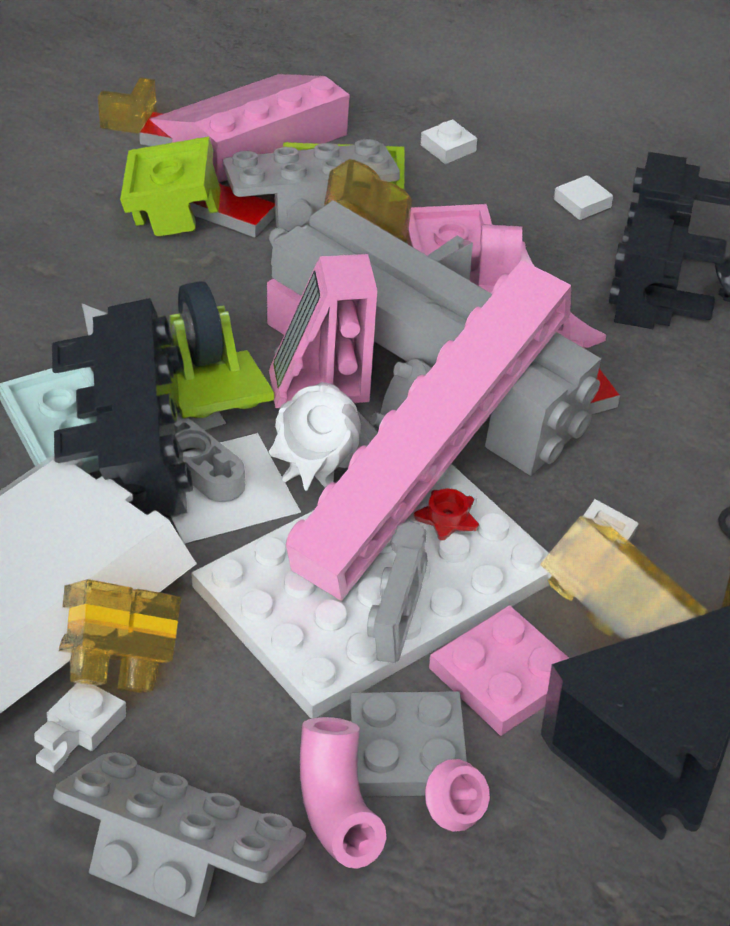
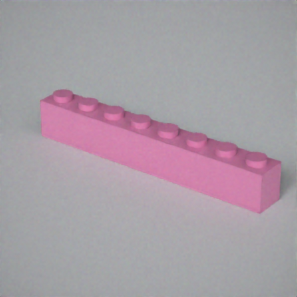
(427, 430)

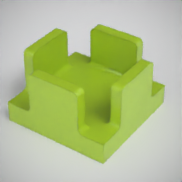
(165, 181)

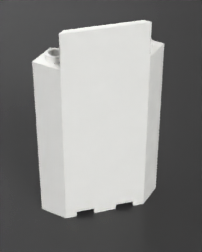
(61, 531)

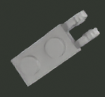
(399, 592)

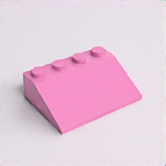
(262, 116)

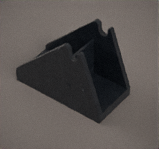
(647, 718)

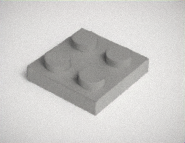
(405, 739)

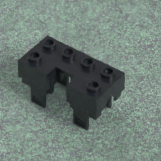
(659, 239)
(133, 403)

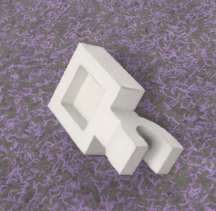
(78, 718)

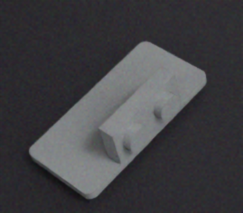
(301, 176)
(170, 836)

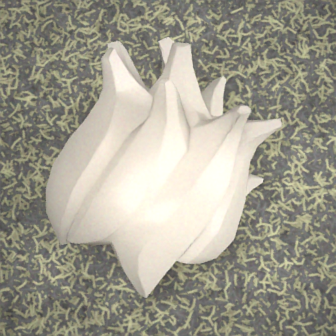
(316, 433)

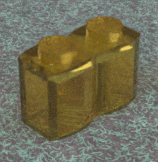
(367, 195)

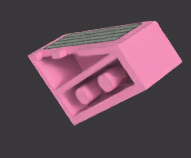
(330, 332)

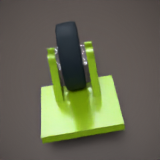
(219, 374)

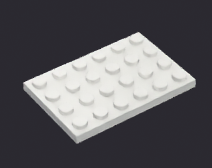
(322, 644)

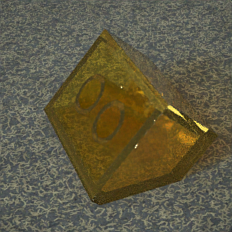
(616, 581)

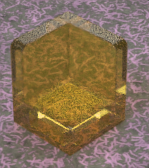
(128, 111)

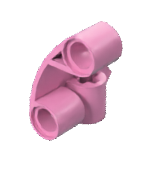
(500, 253)

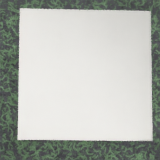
(262, 500)

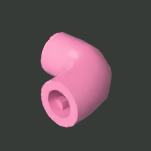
(333, 792)

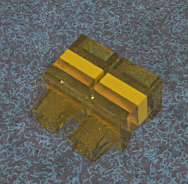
(121, 626)

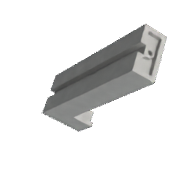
(425, 307)

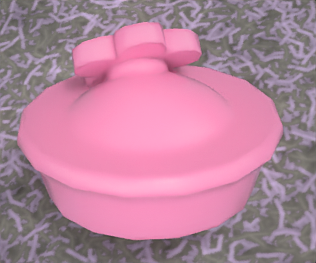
(456, 795)

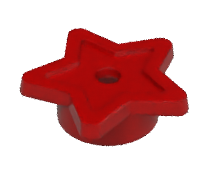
(448, 501)

